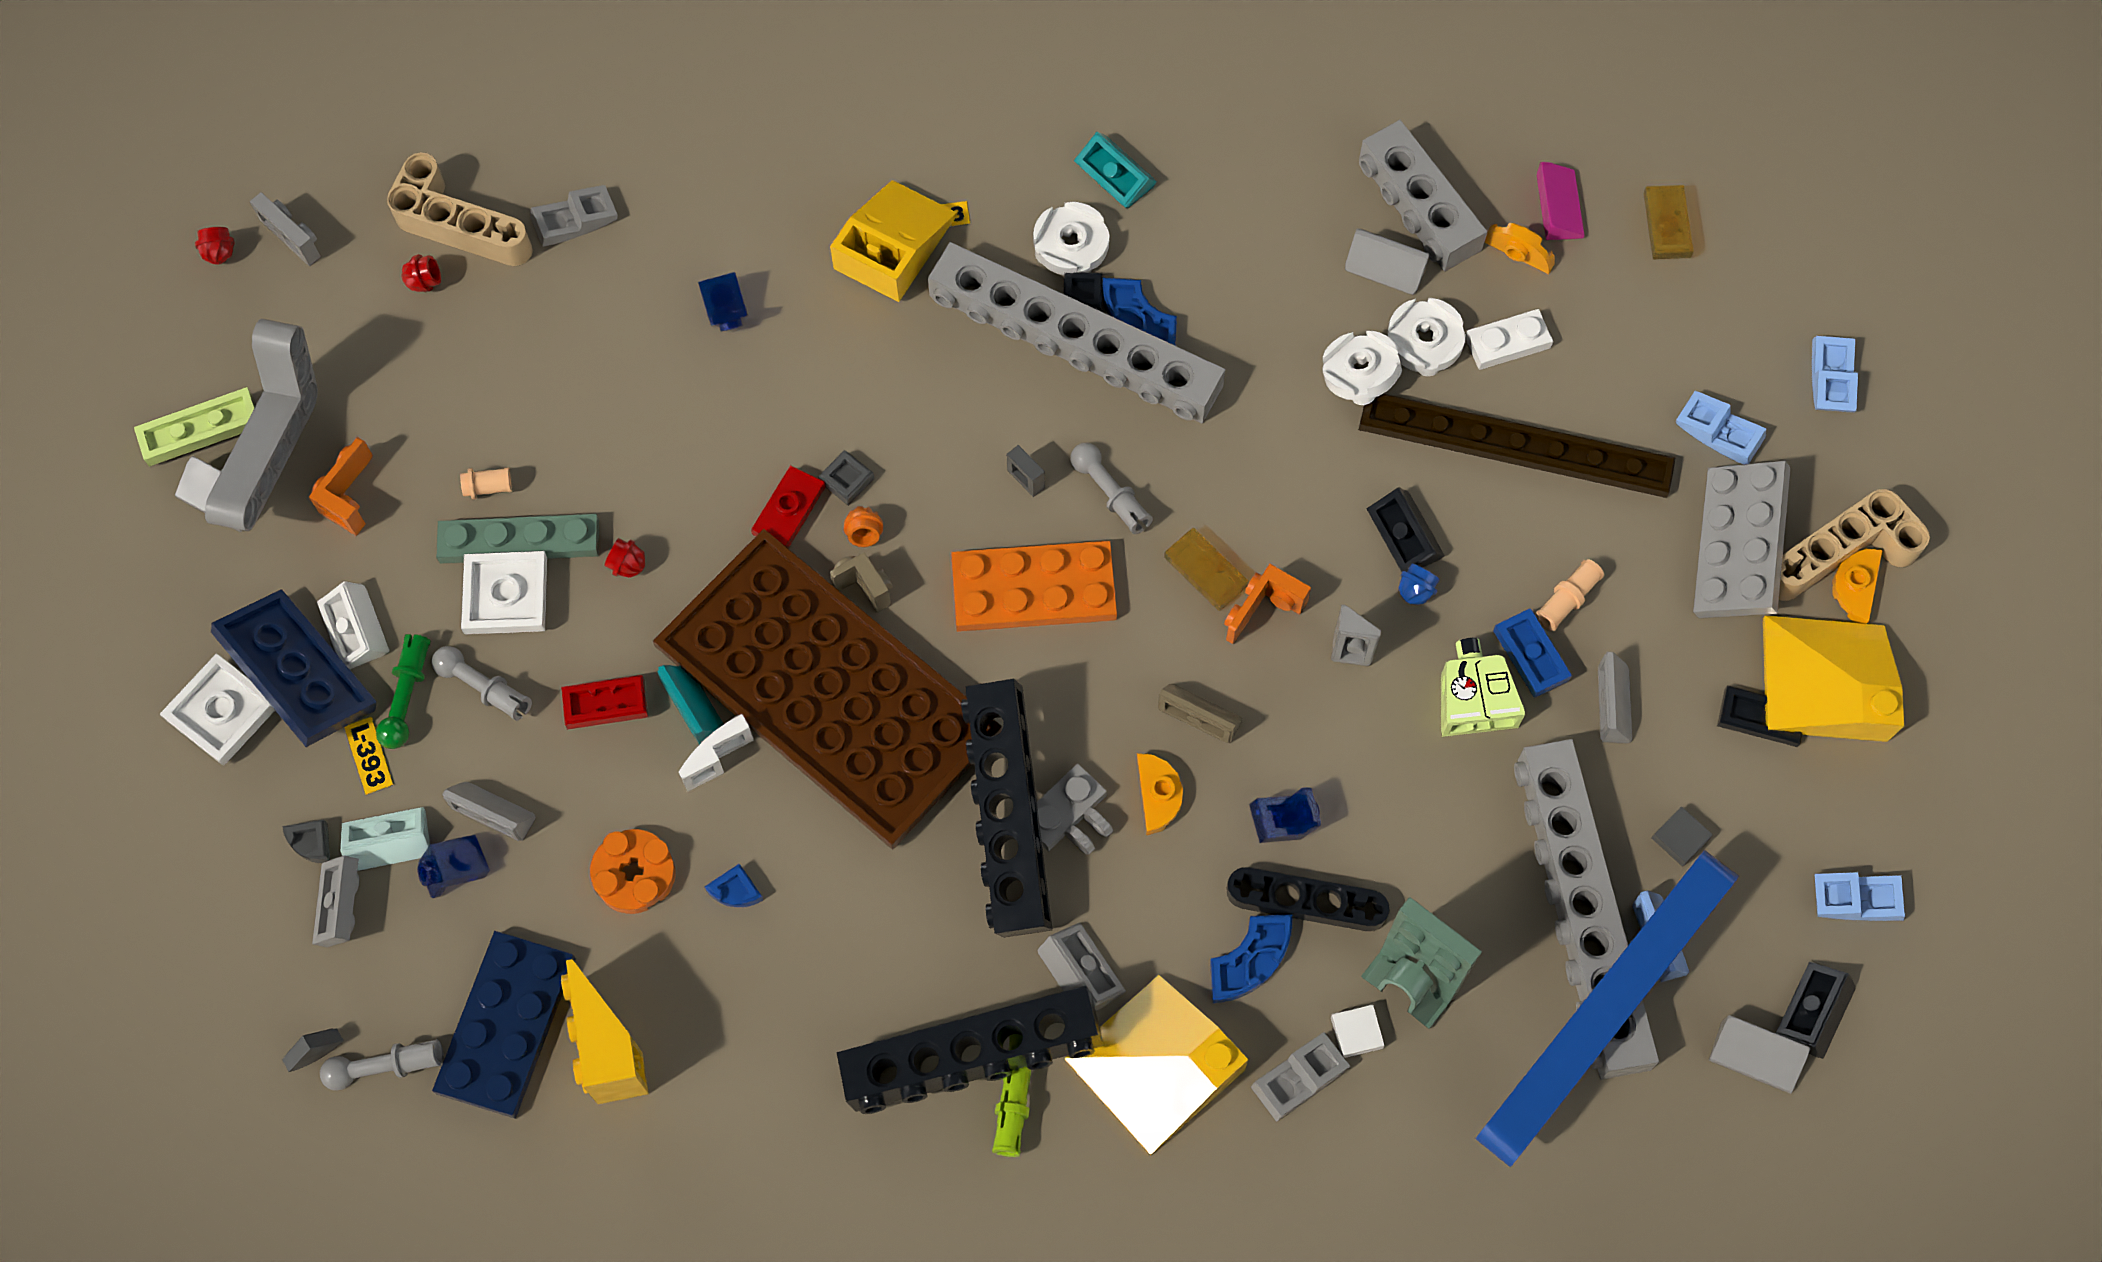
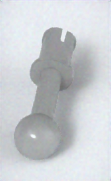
(1087, 460)
(450, 663)
(340, 1072)

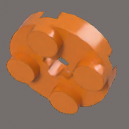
(646, 889)

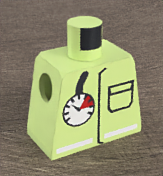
(1478, 693)

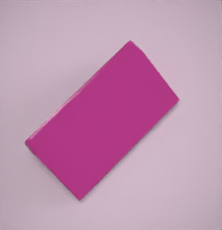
(1559, 202)

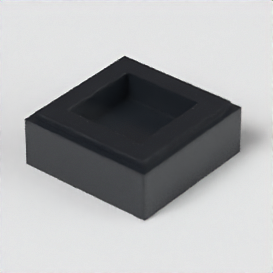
(1084, 288)

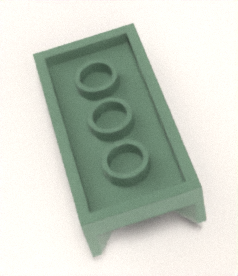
(1423, 960)

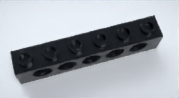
(1032, 910)
(863, 1064)

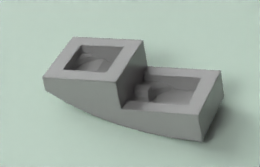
(580, 214)
(1300, 1076)

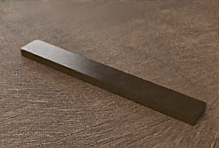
(1519, 444)

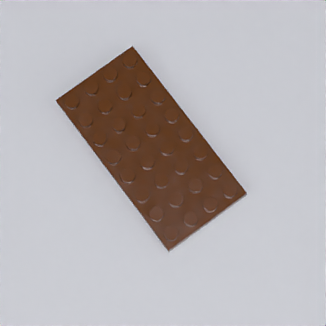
(825, 687)

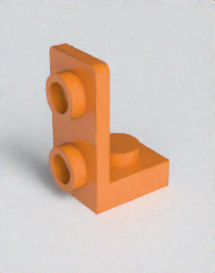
(329, 490)
(1283, 591)

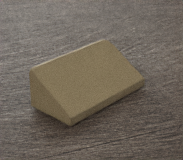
(1199, 713)

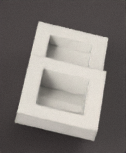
(704, 760)

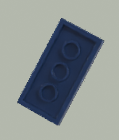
(293, 667)
(503, 1025)

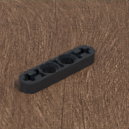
(1308, 892)

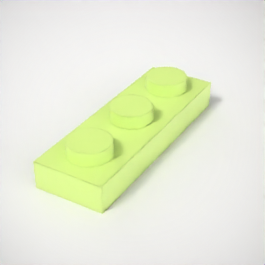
(195, 427)

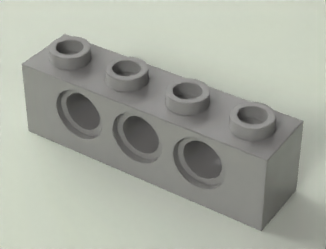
(1398, 148)

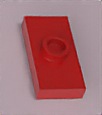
(789, 506)
(604, 702)

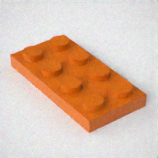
(1033, 586)

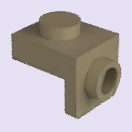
(872, 581)

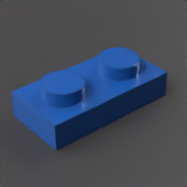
(1532, 653)

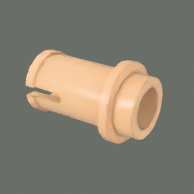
(485, 482)

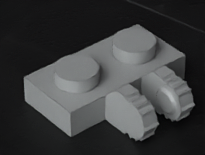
(1067, 805)

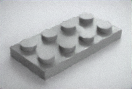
(1742, 540)

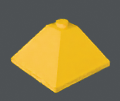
(1831, 679)
(1159, 1064)

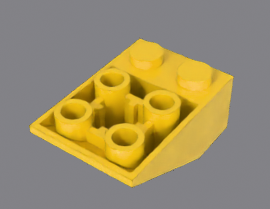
(890, 239)
(609, 1058)

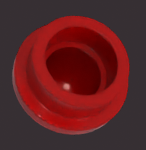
(215, 244)
(421, 273)
(625, 559)

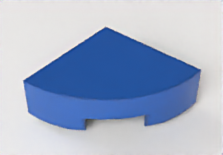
(734, 889)

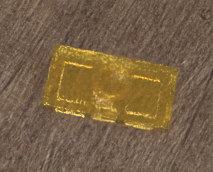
(1668, 222)
(1206, 569)

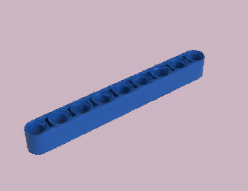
(1606, 1008)

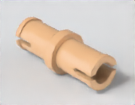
(1569, 595)

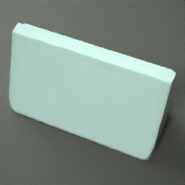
(386, 838)

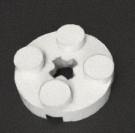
(1063, 221)
(1427, 356)
(1365, 383)

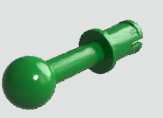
(393, 730)

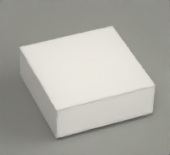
(1357, 1031)

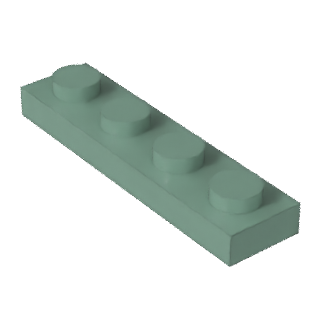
(556, 535)

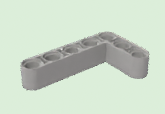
(271, 429)

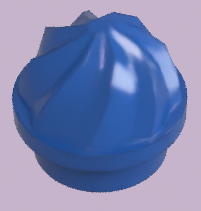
(1417, 585)

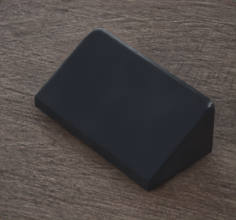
(1405, 530)
(1817, 1008)

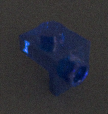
(723, 301)
(1285, 816)
(451, 864)

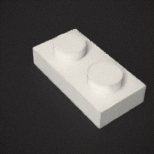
(1508, 339)

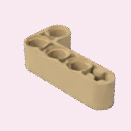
(500, 240)
(1867, 529)

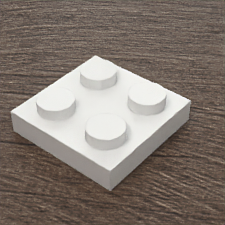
(504, 592)
(218, 709)

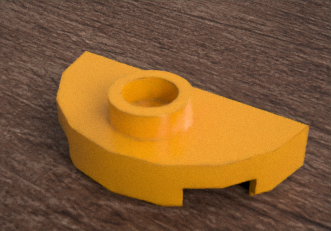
(1520, 245)
(1856, 582)
(1159, 791)

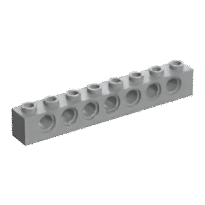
(1066, 315)
(1560, 766)

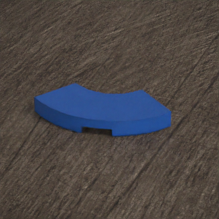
(1128, 304)
(1253, 960)

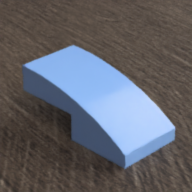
(1834, 374)
(1714, 426)
(1859, 898)

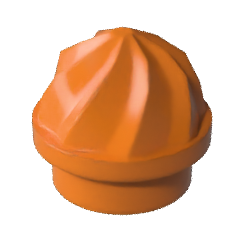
(863, 526)

